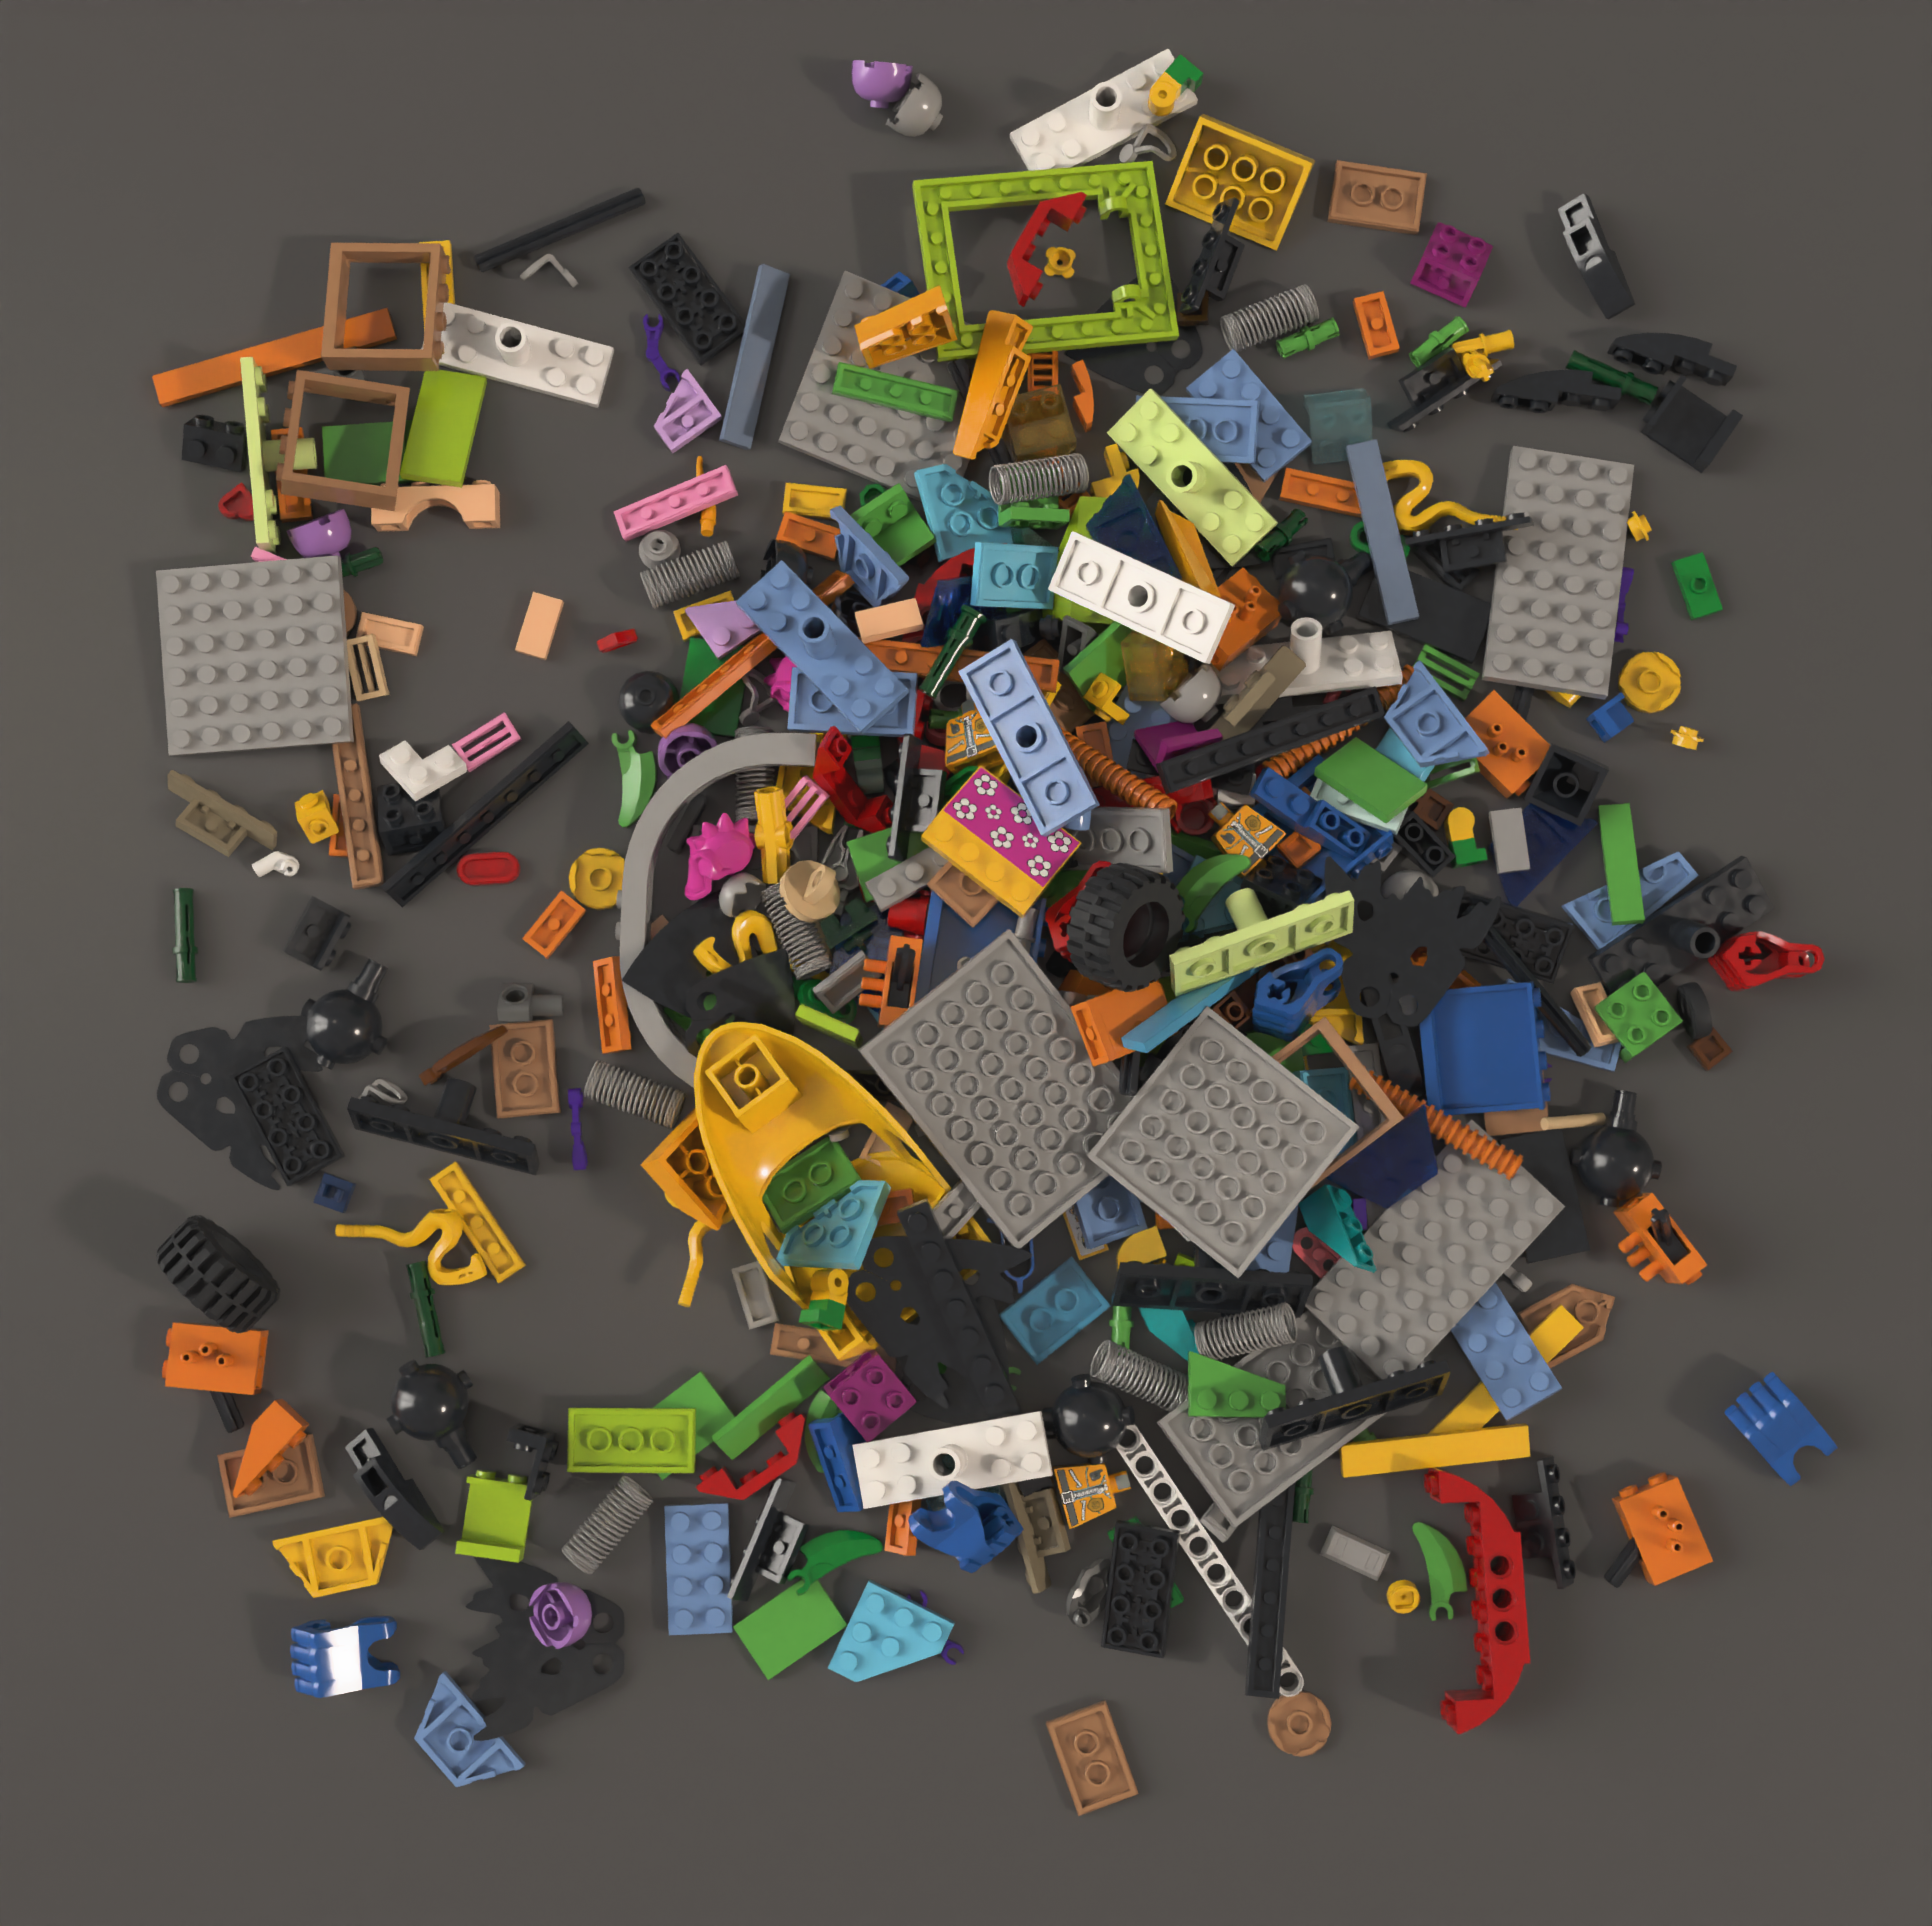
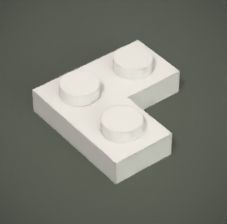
(422, 776)

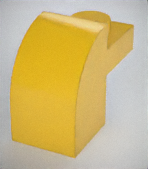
(1117, 465)
(1141, 1247)

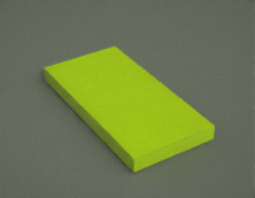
(443, 428)
(829, 1026)
(631, 1440)

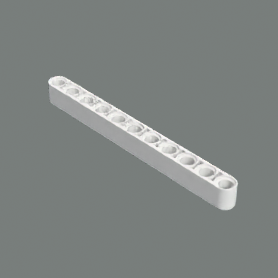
(1206, 1558)

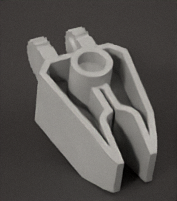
(840, 861)

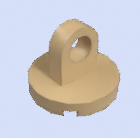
(810, 891)

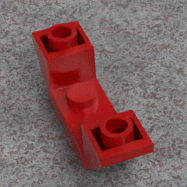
(1059, 211)
(843, 792)
(721, 1482)

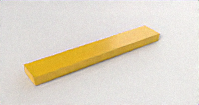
(1478, 1405)
(1434, 1450)

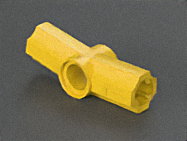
(772, 833)

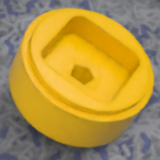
(1403, 1596)

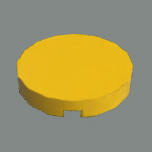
(1649, 682)
(597, 878)

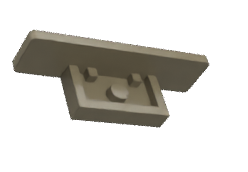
(1259, 694)
(216, 820)
(1042, 1532)

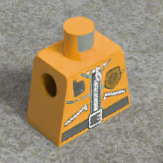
(969, 741)
(1244, 833)
(1088, 1490)

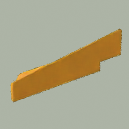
(993, 384)
(1186, 549)

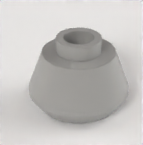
(665, 552)

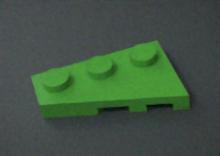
(1228, 1391)

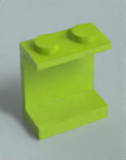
(495, 1517)

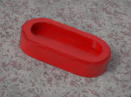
(488, 868)

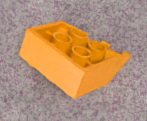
(906, 329)
(686, 1174)

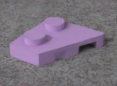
(686, 414)
(722, 626)

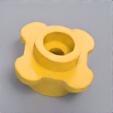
(1056, 254)
(1639, 526)
(1686, 737)

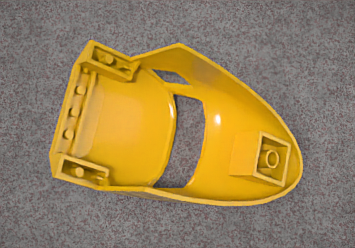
(764, 1102)

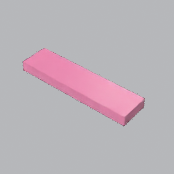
(675, 503)

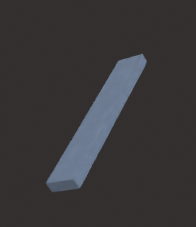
(754, 357)
(1382, 532)

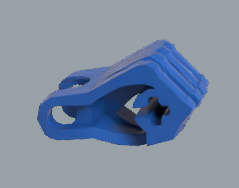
(1286, 1018)
(1778, 1425)
(970, 1527)
(339, 1658)

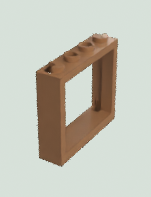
(336, 305)
(335, 489)
(1362, 1077)

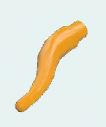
(708, 515)

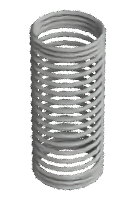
(1230, 324)
(1069, 474)
(723, 561)
(750, 812)
(806, 939)
(600, 1074)
(1276, 1322)
(1111, 1361)
(609, 1514)

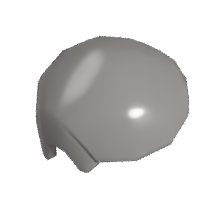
(740, 893)

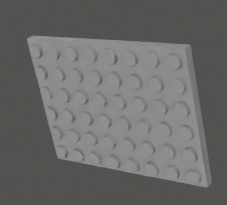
(1003, 1087)

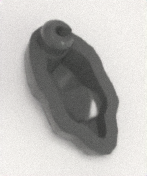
(1089, 1593)

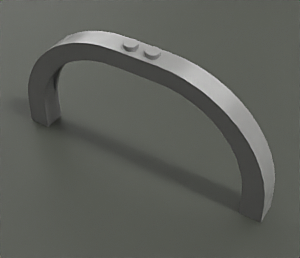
(642, 855)

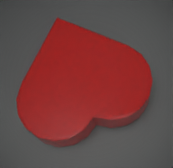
(237, 504)
(617, 640)

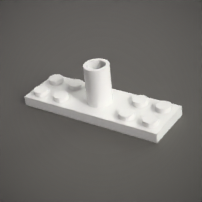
(1097, 119)
(539, 362)
(1141, 597)
(1330, 662)
(983, 1454)

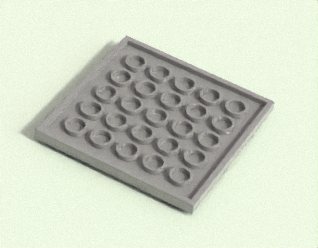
(864, 436)
(254, 656)
(1222, 1142)

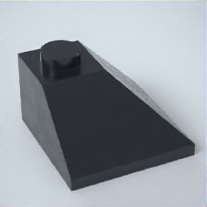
(1566, 783)

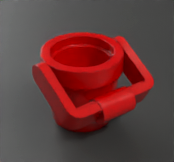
(1193, 817)
(911, 915)

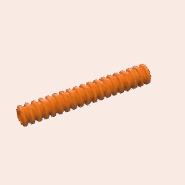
(1289, 761)
(1116, 778)
(1450, 1130)

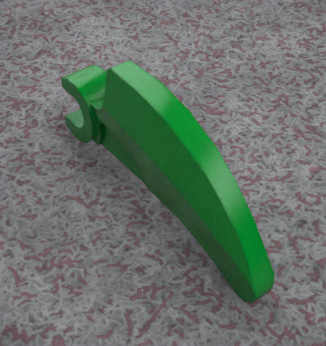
(831, 1552)

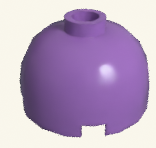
(880, 81)
(322, 535)
(683, 746)
(560, 1614)

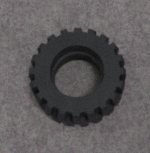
(1125, 927)
(218, 1274)

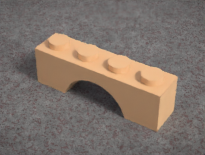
(476, 503)

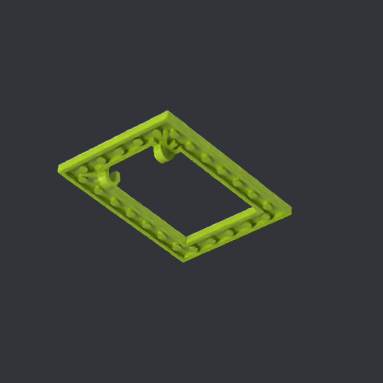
(1116, 187)

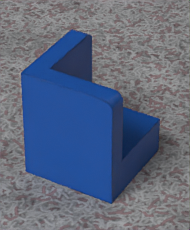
(1610, 718)

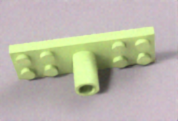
(265, 455)
(1213, 499)
(1259, 938)

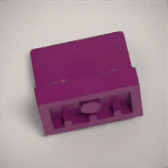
(1452, 264)
(1173, 740)
(869, 1394)

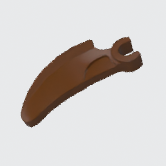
(461, 1054)

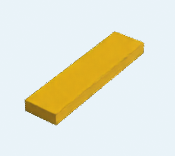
(478, 1222)

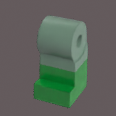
(868, 763)

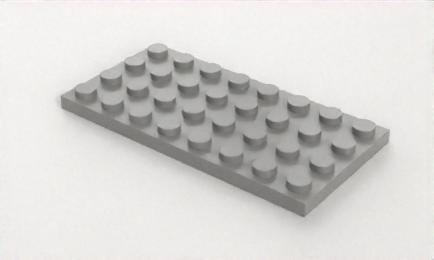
(1562, 576)
(1431, 1260)
(1227, 1450)

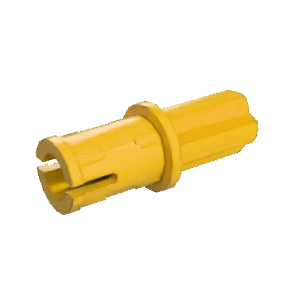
(1485, 344)
(1476, 365)

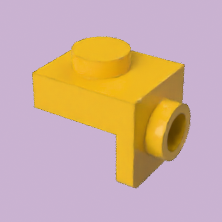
(1101, 695)
(315, 816)

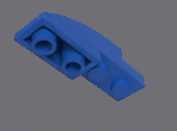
(1307, 816)

